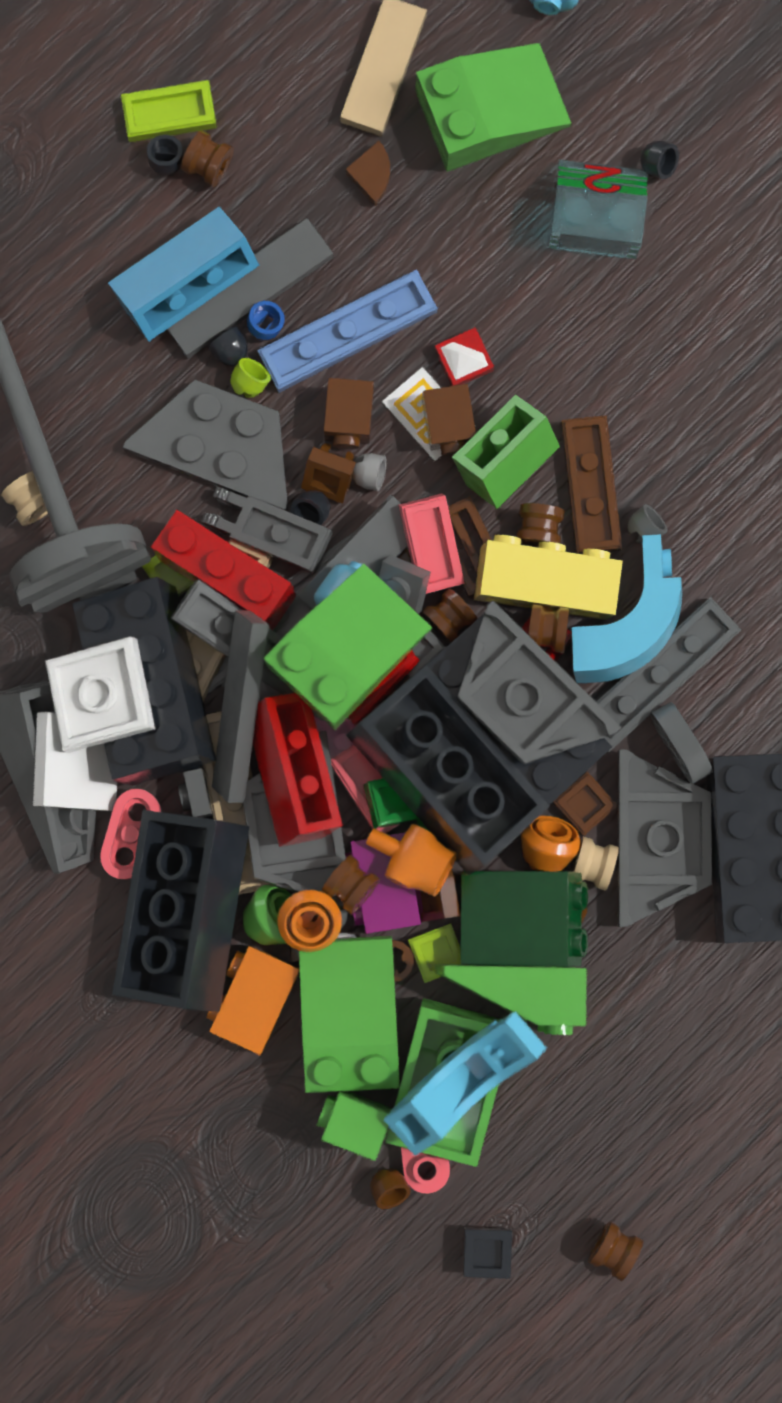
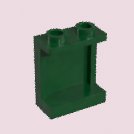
(523, 918)

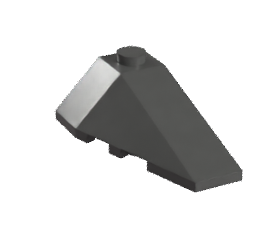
(63, 832)

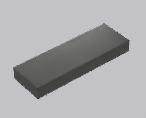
(370, 544)

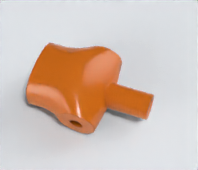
(415, 860)

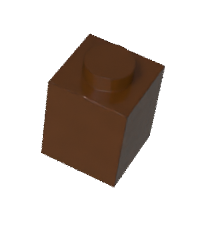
(348, 412)
(448, 418)

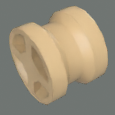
(26, 499)
(596, 862)

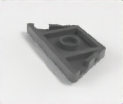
(218, 442)
(526, 694)
(660, 838)
(296, 865)

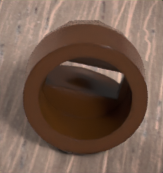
(389, 1188)

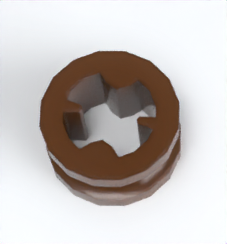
(407, 957)

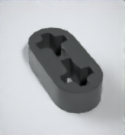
(681, 743)

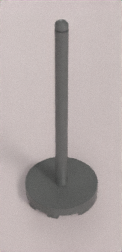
(76, 561)

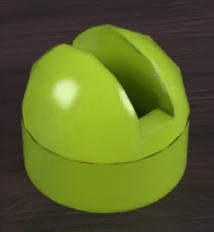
(249, 378)

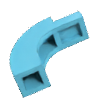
(632, 642)
(462, 1080)

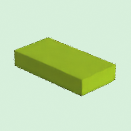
(168, 111)

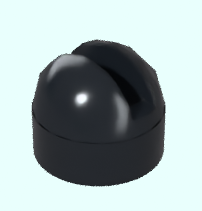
(165, 154)
(660, 159)
(229, 347)
(312, 506)

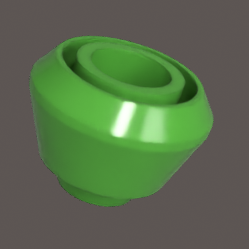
(261, 914)

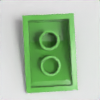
(489, 103)
(347, 645)
(539, 994)
(349, 1016)
(438, 1034)

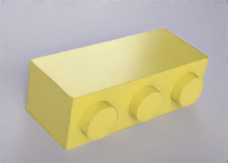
(548, 577)

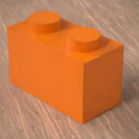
(254, 998)

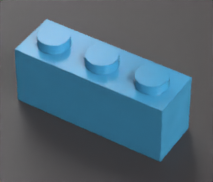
(184, 273)

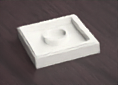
(100, 694)
(70, 778)

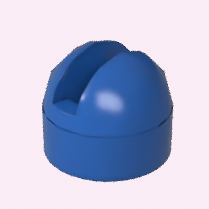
(259, 313)

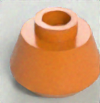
(549, 844)
(309, 921)

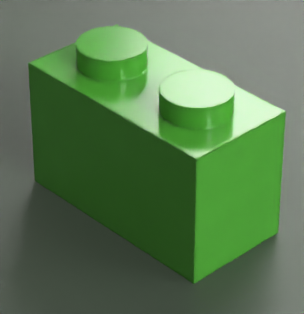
(506, 451)
(354, 1123)

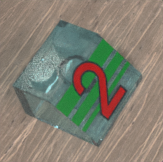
(598, 209)

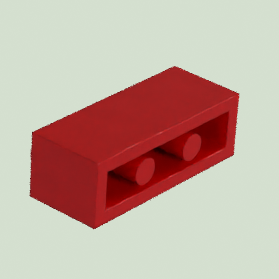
(224, 568)
(294, 771)

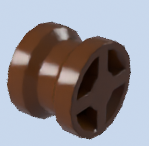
(207, 158)
(539, 523)
(449, 615)
(549, 627)
(351, 884)
(615, 1251)

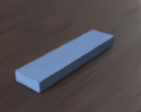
(347, 331)

